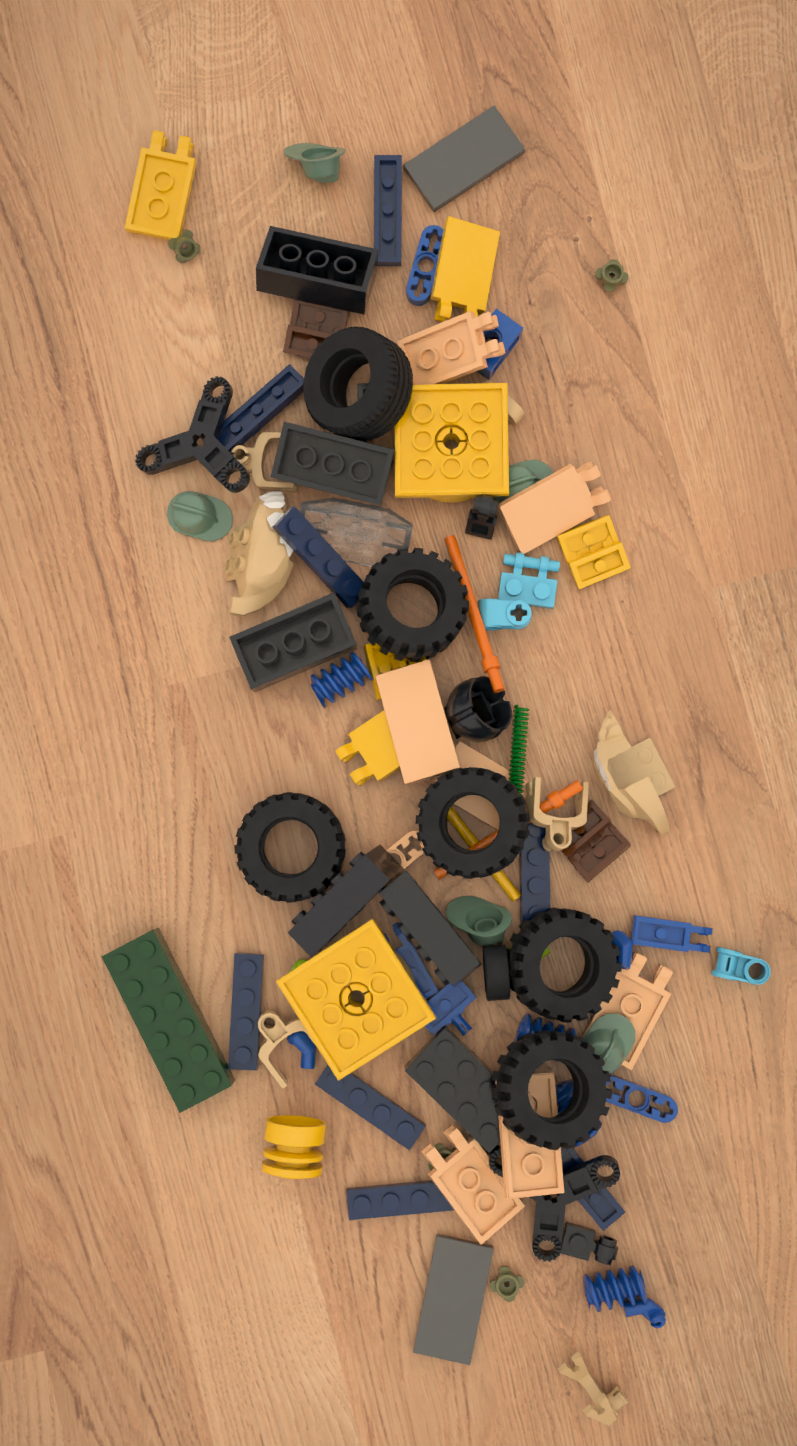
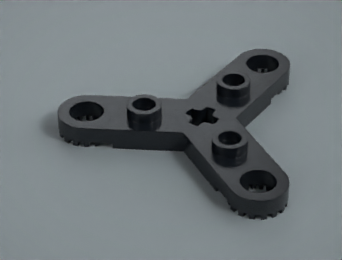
(184, 447)
(550, 1212)

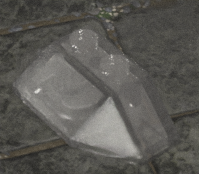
(358, 530)

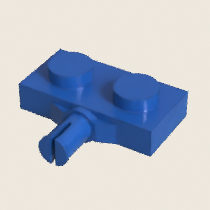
(449, 1005)

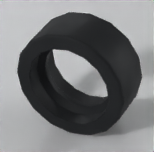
(496, 972)

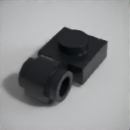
(482, 517)
(579, 1242)

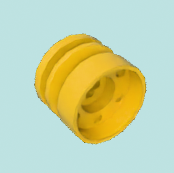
(293, 1153)

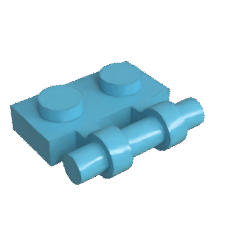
(532, 590)

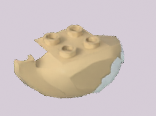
(258, 556)
(632, 775)

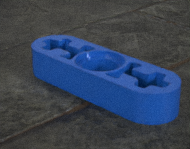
(413, 281)
(659, 1098)

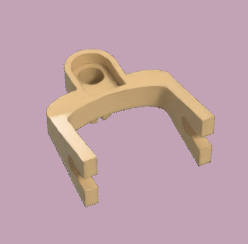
(255, 462)
(556, 828)
(274, 1035)
(606, 1404)

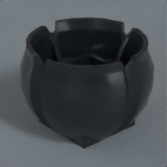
(477, 711)

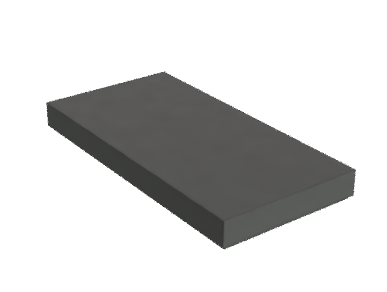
(464, 158)
(453, 1299)

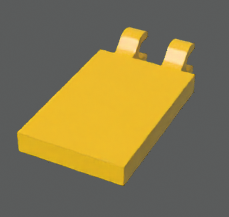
(161, 189)
(464, 268)
(377, 748)

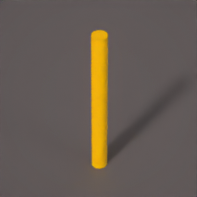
(470, 839)

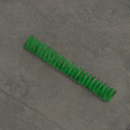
(517, 747)

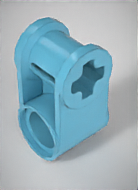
(497, 614)
(735, 966)

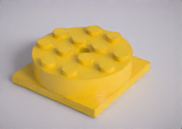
(457, 412)
(348, 1030)

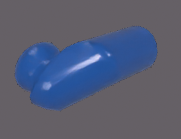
(625, 946)
(306, 1046)
(649, 1310)

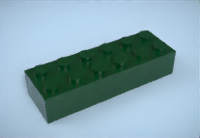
(169, 1020)

